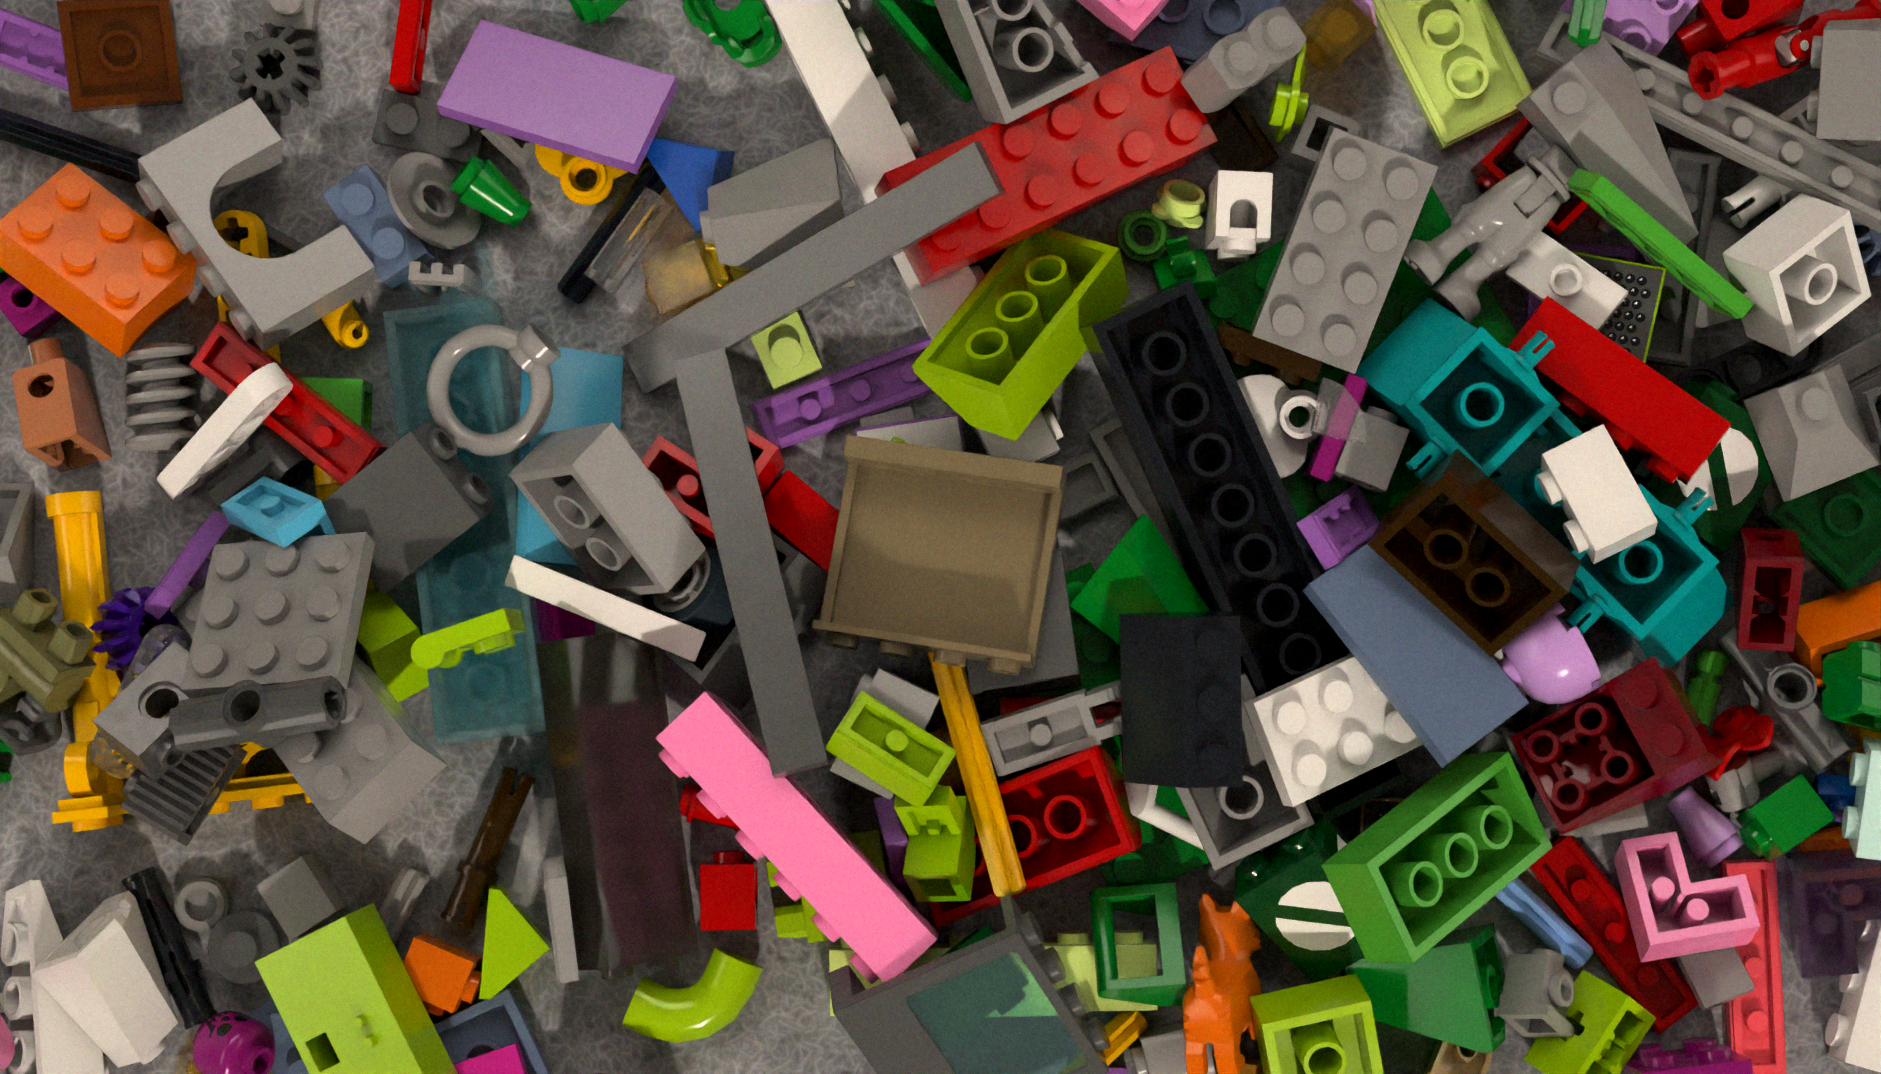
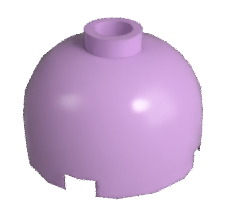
(1551, 660)

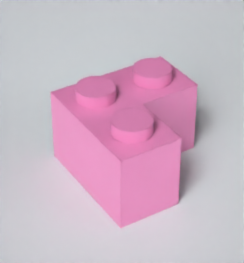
(1673, 914)

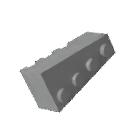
(1013, 55)

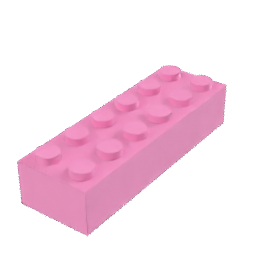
(798, 838)

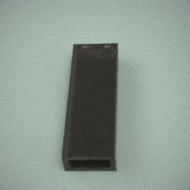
(616, 803)

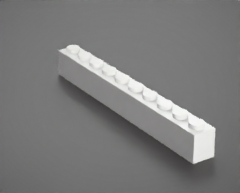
(872, 142)

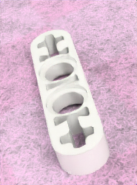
(225, 431)

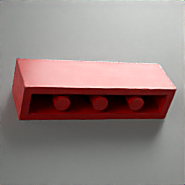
(1623, 394)

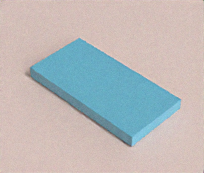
(584, 394)

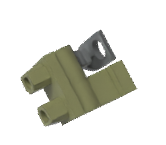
(42, 662)

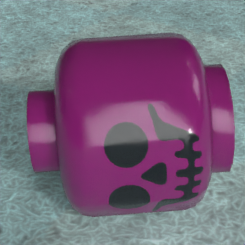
(233, 1045)

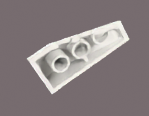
(41, 1029)

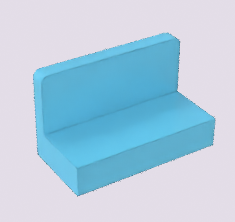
(277, 512)

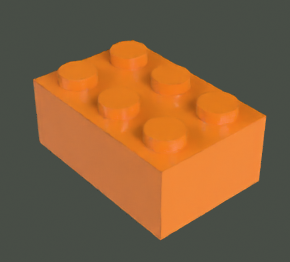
(95, 259)

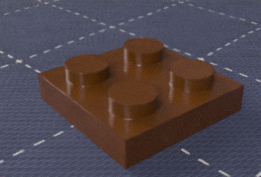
(119, 54)

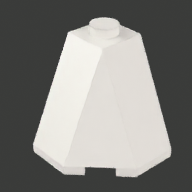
(112, 982)

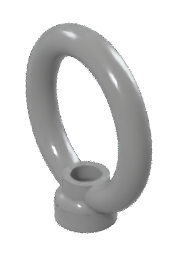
(531, 351)

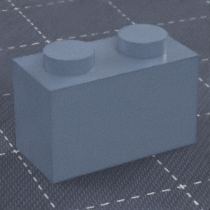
(367, 213)

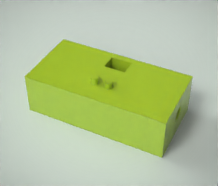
(353, 1001)

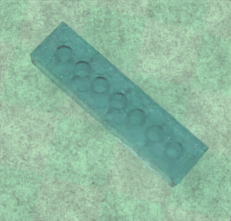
(499, 690)

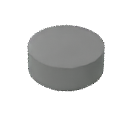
(202, 903)

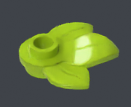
(1288, 101)

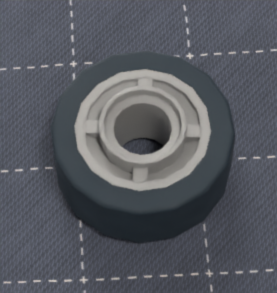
(699, 595)

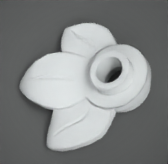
(1270, 407)

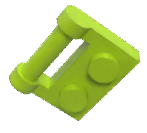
(483, 634)

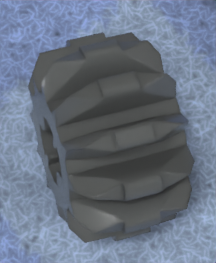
(295, 63)

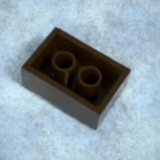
(1475, 553)

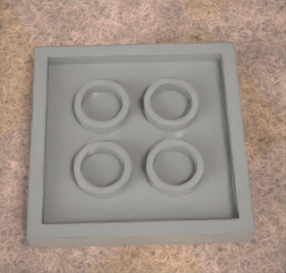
(279, 612)

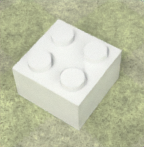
(1799, 273)

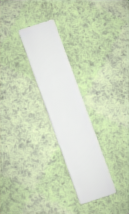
(604, 608)

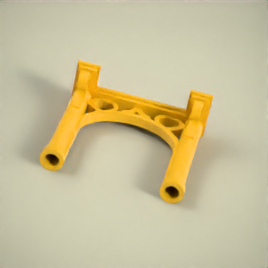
(83, 588)

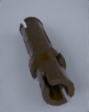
(487, 848)

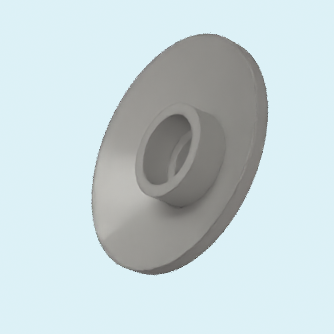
(426, 205)

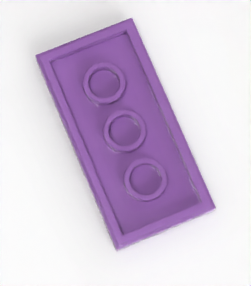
(558, 96)

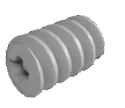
(159, 397)

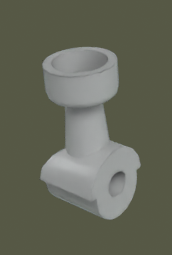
(1741, 777)

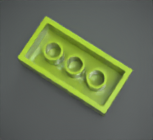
(1317, 1029)

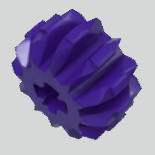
(125, 626)

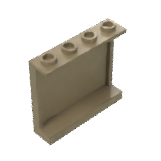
(942, 554)

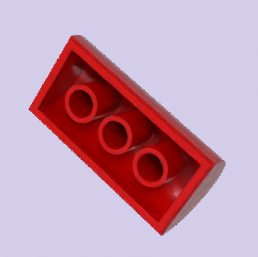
(1061, 824)

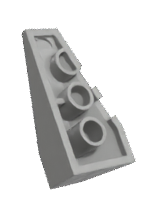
(1605, 127)

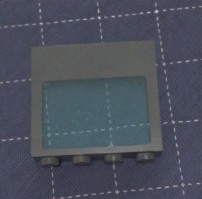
(976, 1011)

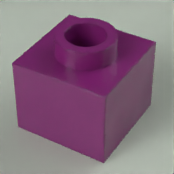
(30, 320)

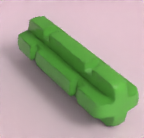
(1703, 688)

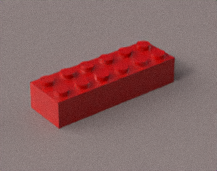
(1066, 160)

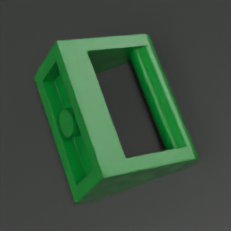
(1147, 899)

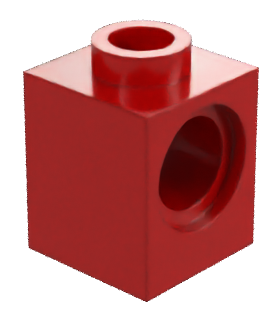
(729, 892)

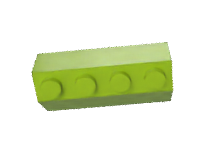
(1021, 329)

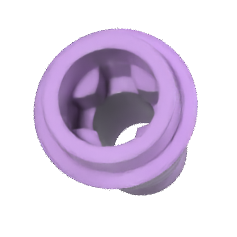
(1705, 829)

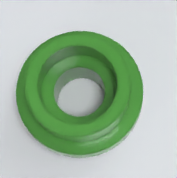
(1126, 241)

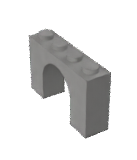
(265, 294)

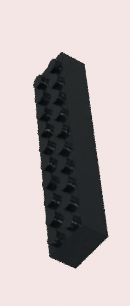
(1223, 498)

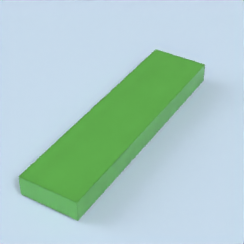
(1659, 243)

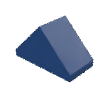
(689, 171)

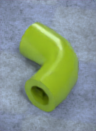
(697, 1009)

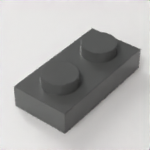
(417, 126)

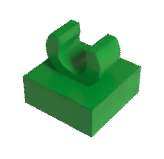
(1183, 266)

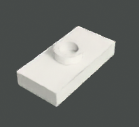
(1556, 272)

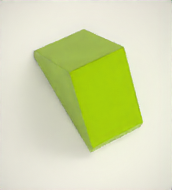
(386, 645)
(509, 943)

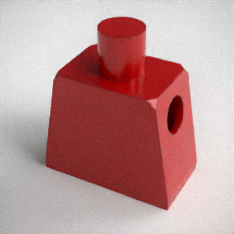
(1718, 31)

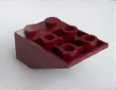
(1616, 747)

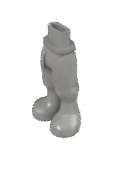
(1501, 223)

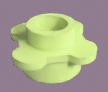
(1180, 204)

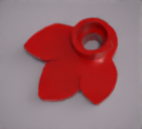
(1738, 732)

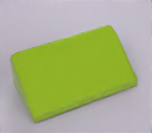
(890, 750)

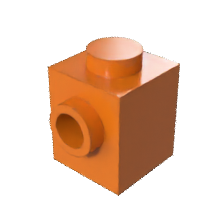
(442, 973)

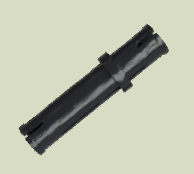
(193, 1008)

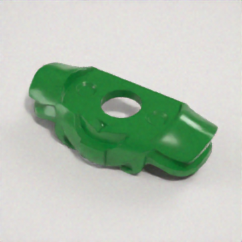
(743, 32)

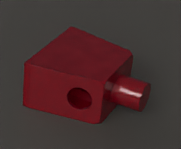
(1770, 571)

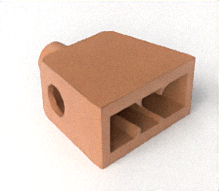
(58, 409)

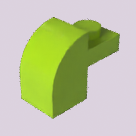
(939, 846)

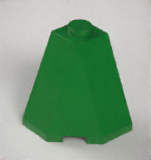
(1137, 578)
(1444, 992)

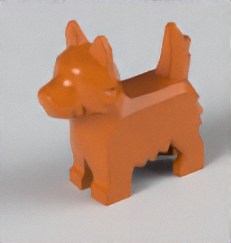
(1217, 1000)

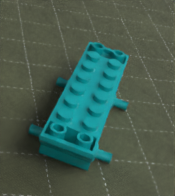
(1486, 400)

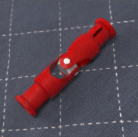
(1761, 55)

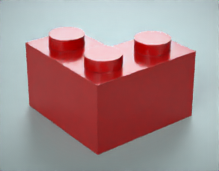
(683, 483)

